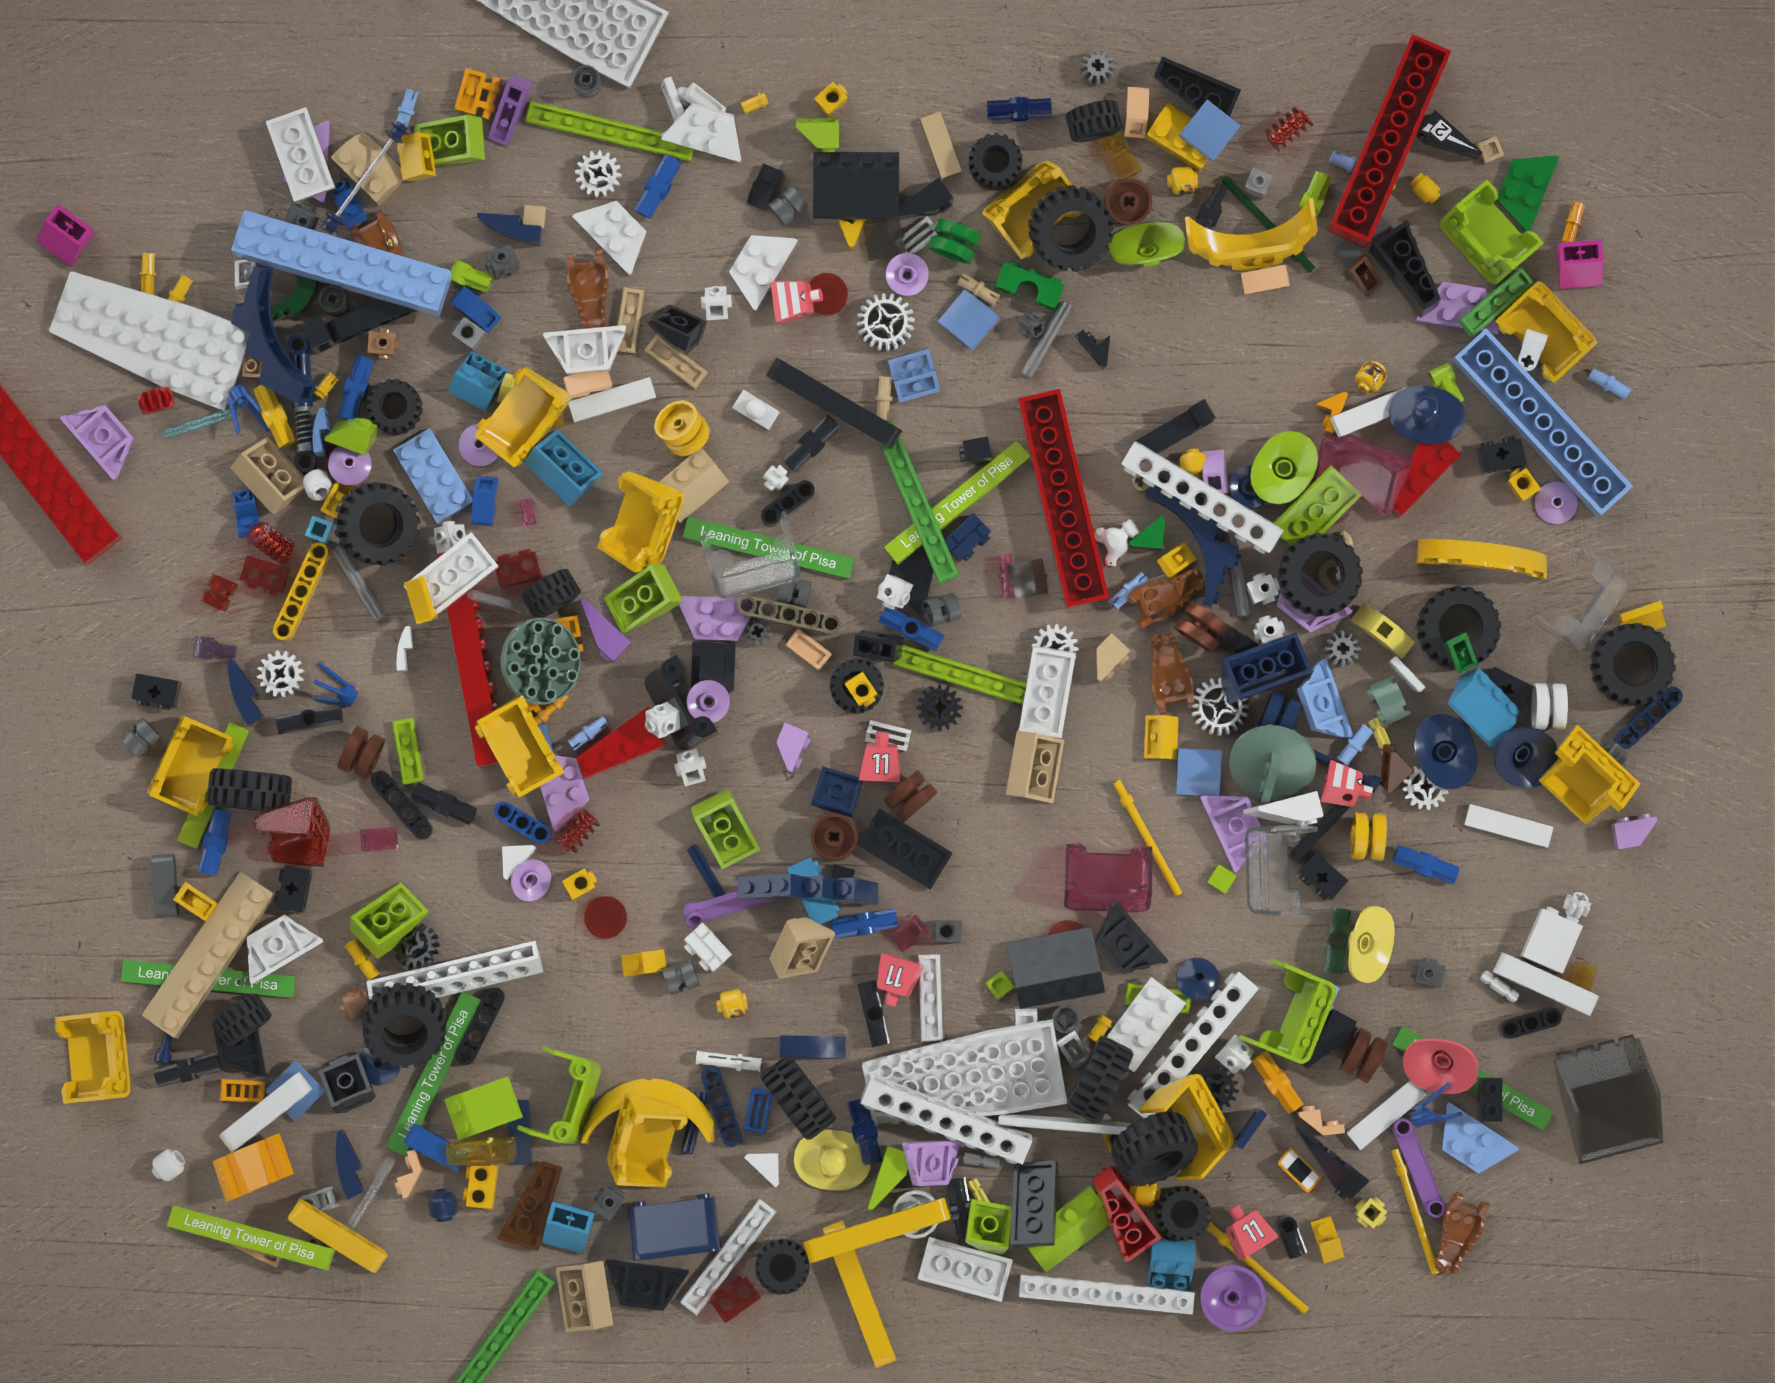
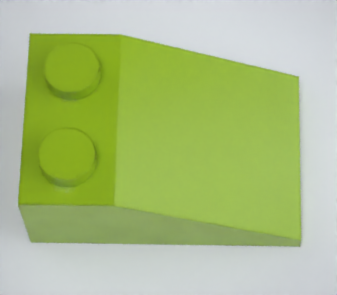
(455, 139)
(643, 598)
(725, 828)
(387, 920)
(483, 1108)
(891, 1172)

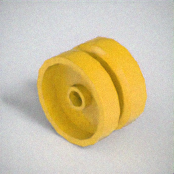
(682, 428)
(1367, 836)

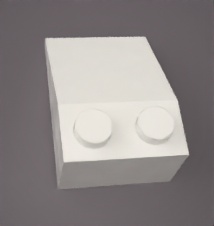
(1298, 809)

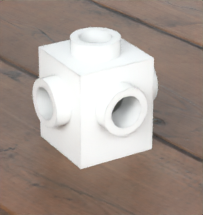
(716, 303)
(448, 535)
(894, 592)
(1255, 592)
(1260, 629)
(662, 720)
(690, 767)
(1235, 1055)

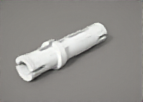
(729, 1061)

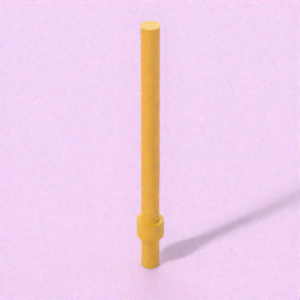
(1127, 801)
(1402, 1171)
(1224, 1240)

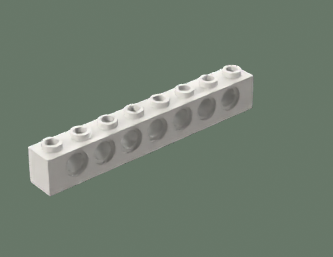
(1132, 465)
(468, 972)
(1245, 989)
(940, 1109)
(1106, 1294)

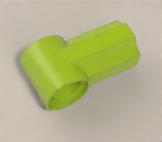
(1317, 191)
(465, 275)
(1444, 379)

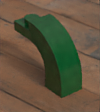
(299, 301)

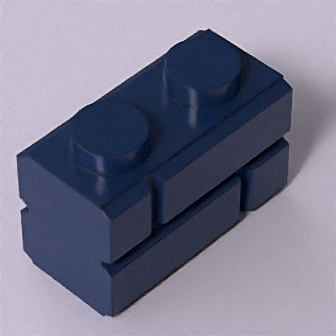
(967, 537)

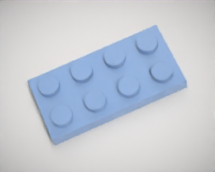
(433, 475)

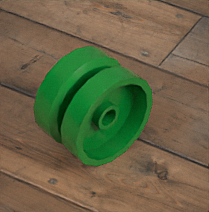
(954, 241)

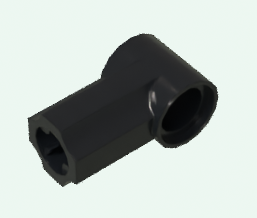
(1291, 1239)

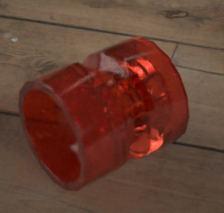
(213, 597)

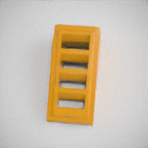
(223, 1090)

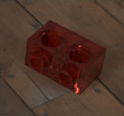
(266, 570)
(518, 575)
(738, 1303)

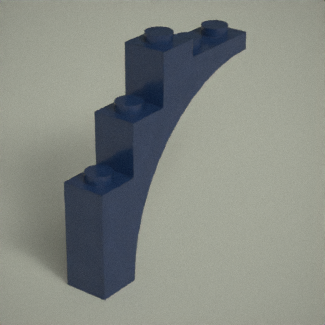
(263, 344)
(1215, 553)
(818, 888)

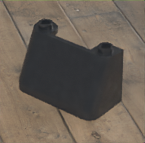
(660, 688)

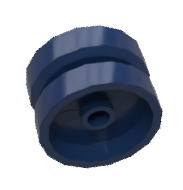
(1280, 717)

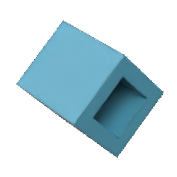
(320, 530)

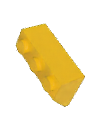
(1166, 134)

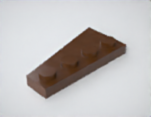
(529, 1217)

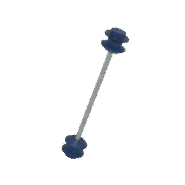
(334, 220)

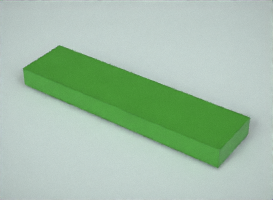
(1496, 302)

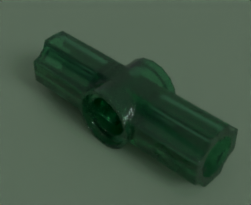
(1335, 955)

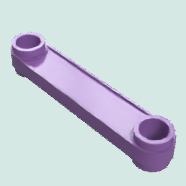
(719, 906)
(1418, 1168)

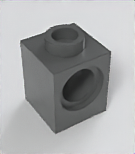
(956, 927)

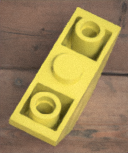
(1383, 630)

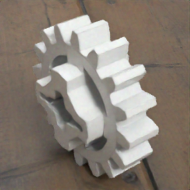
(603, 163)
(1050, 633)
(274, 682)
(1426, 797)

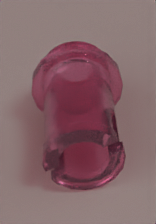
(528, 511)

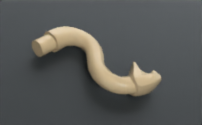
(1322, 577)

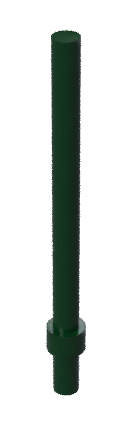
(1263, 219)

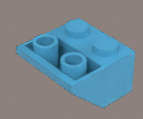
(478, 381)
(568, 1227)
(1171, 1264)

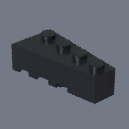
(1195, 86)
(1405, 266)

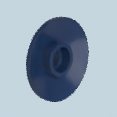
(1238, 488)
(1190, 985)
(381, 1075)

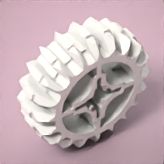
(877, 326)
(1213, 724)

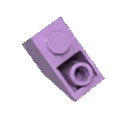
(1215, 470)
(790, 744)
(1632, 833)

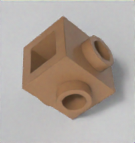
(376, 340)

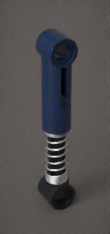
(304, 446)

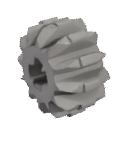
(1091, 71)
(1347, 643)

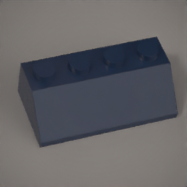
(1263, 668)

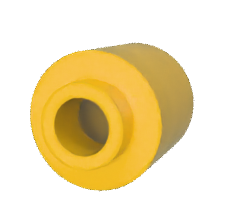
(1425, 188)

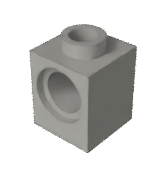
(1257, 183)
(472, 342)

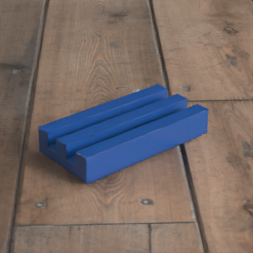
(755, 1127)

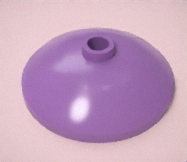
(1242, 1311)

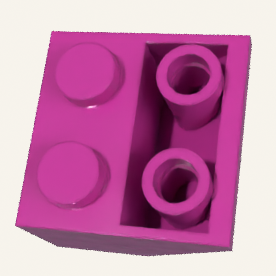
(65, 235)
(1579, 264)

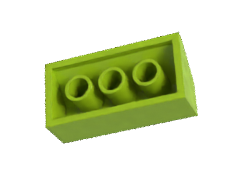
(1075, 1225)

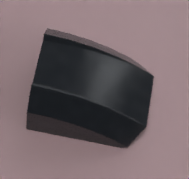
(677, 328)
(713, 663)
(346, 1082)

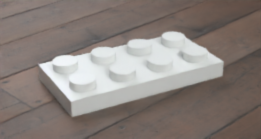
(300, 155)
(457, 571)
(1047, 691)
(1146, 1020)
(965, 1269)

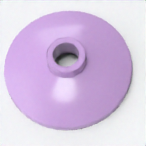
(912, 264)
(473, 455)
(351, 474)
(1548, 511)
(716, 692)
(537, 884)

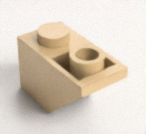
(1108, 655)

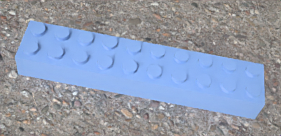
(341, 263)
(1542, 423)

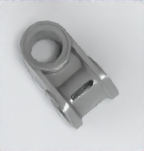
(320, 1201)

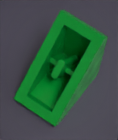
(1151, 537)
(1460, 652)

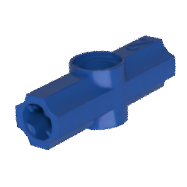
(658, 186)
(356, 388)
(923, 635)
(215, 842)
(1425, 864)
(864, 923)

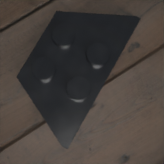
(917, 571)
(1126, 942)
(244, 1055)
(645, 1284)

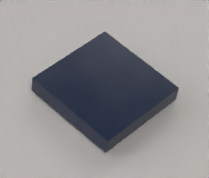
(836, 792)
(1249, 1128)

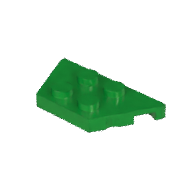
(1525, 187)

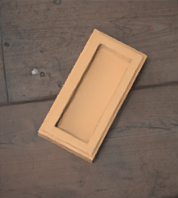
(808, 649)

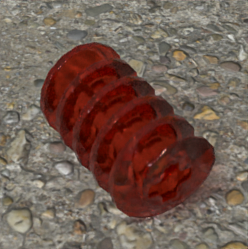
(1287, 128)
(270, 542)
(577, 831)

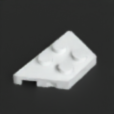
(705, 131)
(615, 232)
(759, 265)
(586, 348)
(277, 946)

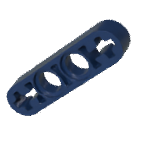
(1650, 720)
(721, 1106)

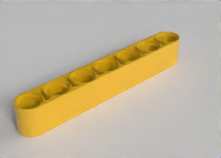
(877, 1230)
(863, 1303)

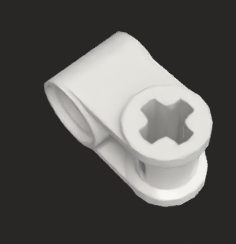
(1533, 346)

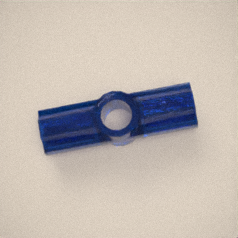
(1019, 109)
(864, 1132)

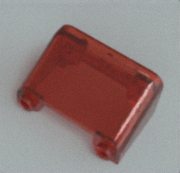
(297, 832)

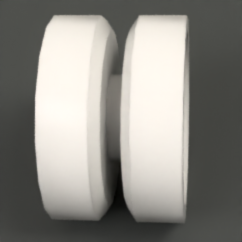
(1549, 707)
(910, 1199)

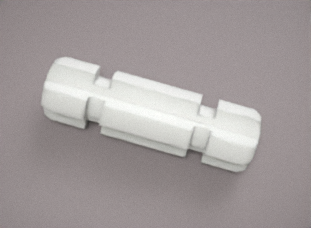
(1499, 986)

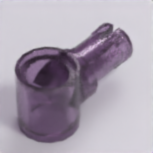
(209, 648)

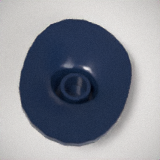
(1427, 414)
(1445, 751)
(1524, 756)

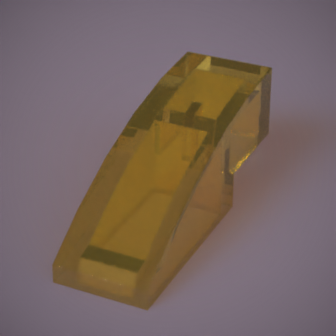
(482, 1151)

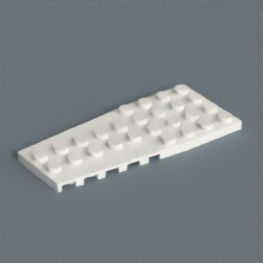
(596, 33)
(153, 337)
(980, 1072)

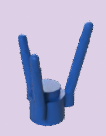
(240, 397)
(345, 695)
(1424, 1116)

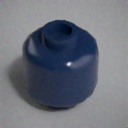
(442, 1205)

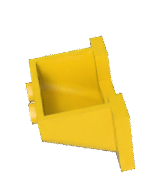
(1588, 777)

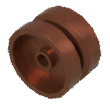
(1140, 200)
(1203, 624)
(362, 753)
(910, 796)
(838, 825)
(1363, 1055)

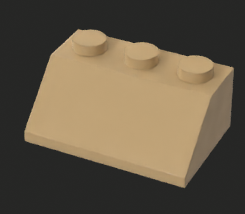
(355, 159)
(269, 475)
(698, 481)
(1035, 767)
(800, 947)
(584, 1296)

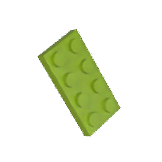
(1318, 506)

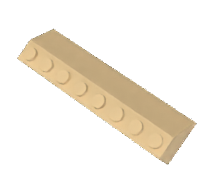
(208, 955)

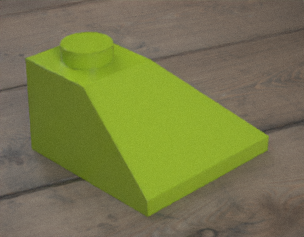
(820, 131)
(353, 434)
(989, 1226)

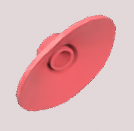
(1438, 1061)

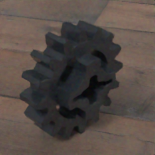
(949, 707)
(416, 947)
(1225, 1079)

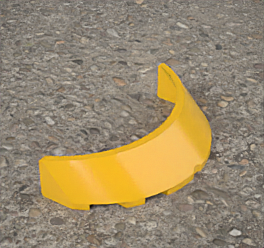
(1253, 250)
(1482, 556)
(658, 1090)

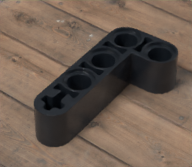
(1178, 428)

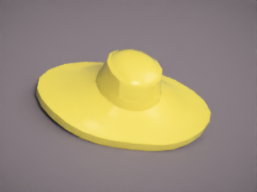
(1371, 944)
(830, 1161)

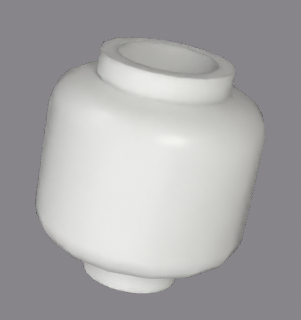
(317, 484)
(168, 1165)

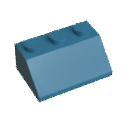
(563, 467)
(1483, 706)
(817, 910)

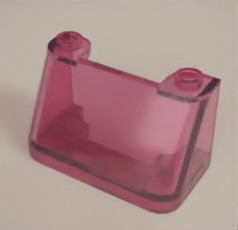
(1367, 466)
(1099, 878)

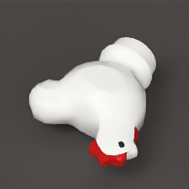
(1116, 541)

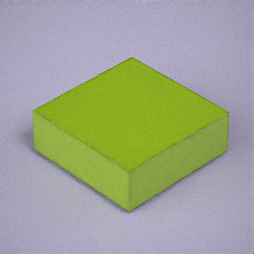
(1221, 879)
(999, 985)

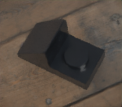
(764, 187)
(1097, 352)
(1235, 641)

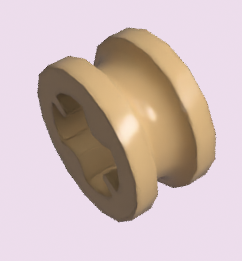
(1134, 485)

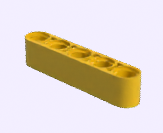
(301, 580)
(337, 1236)

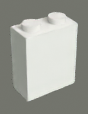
(1551, 940)

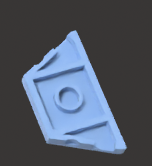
(1323, 703)
(1473, 1142)

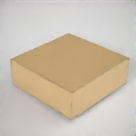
(1491, 150)
(534, 215)

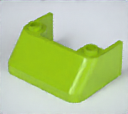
(1304, 1017)
(586, 1077)

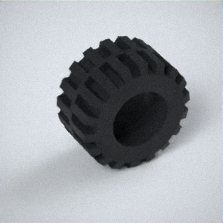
(1094, 121)
(1001, 144)
(388, 389)
(551, 593)
(840, 675)
(241, 1019)
(1164, 1208)
(776, 1285)

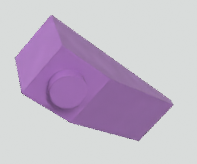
(510, 109)
(607, 637)

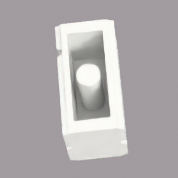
(707, 948)

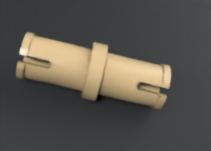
(978, 289)
(883, 398)

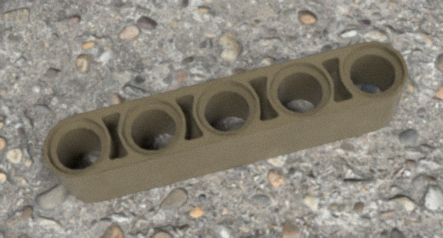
(777, 615)

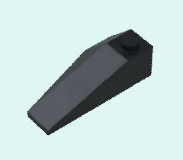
(1339, 1173)

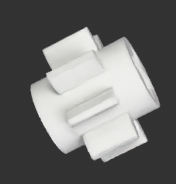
(775, 478)
(1577, 905)

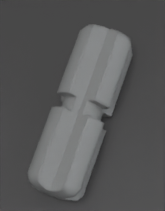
(985, 1161)

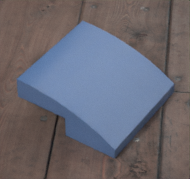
(1209, 130)
(968, 319)
(913, 375)
(321, 427)
(1198, 772)
(308, 1100)

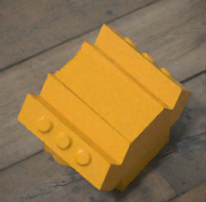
(253, 1167)

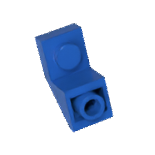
(354, 212)
(475, 309)
(484, 501)
(246, 511)

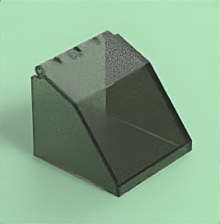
(1609, 1098)

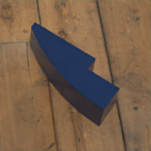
(512, 228)
(243, 693)
(812, 1046)
(523, 1140)
(347, 1165)

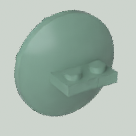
(540, 660)
(1272, 763)

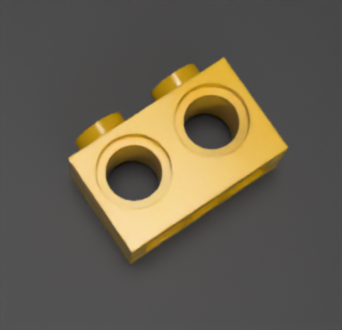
(487, 1186)

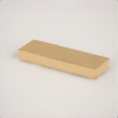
(940, 145)
(630, 316)
(676, 362)

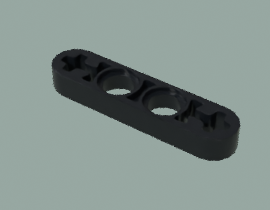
(399, 807)
(1323, 826)
(477, 1024)

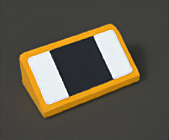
(1298, 1170)

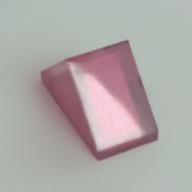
(378, 839)
(909, 933)

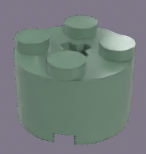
(1389, 700)

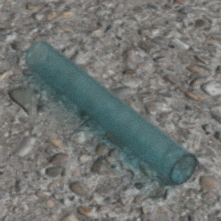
(199, 423)

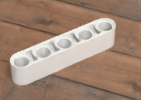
(1546, 984)
(265, 1112)

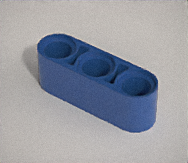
(515, 814)
(428, 1144)

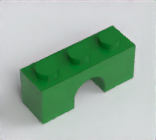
(1013, 276)

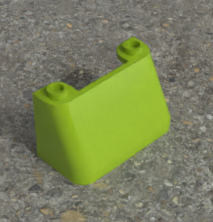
(1487, 235)

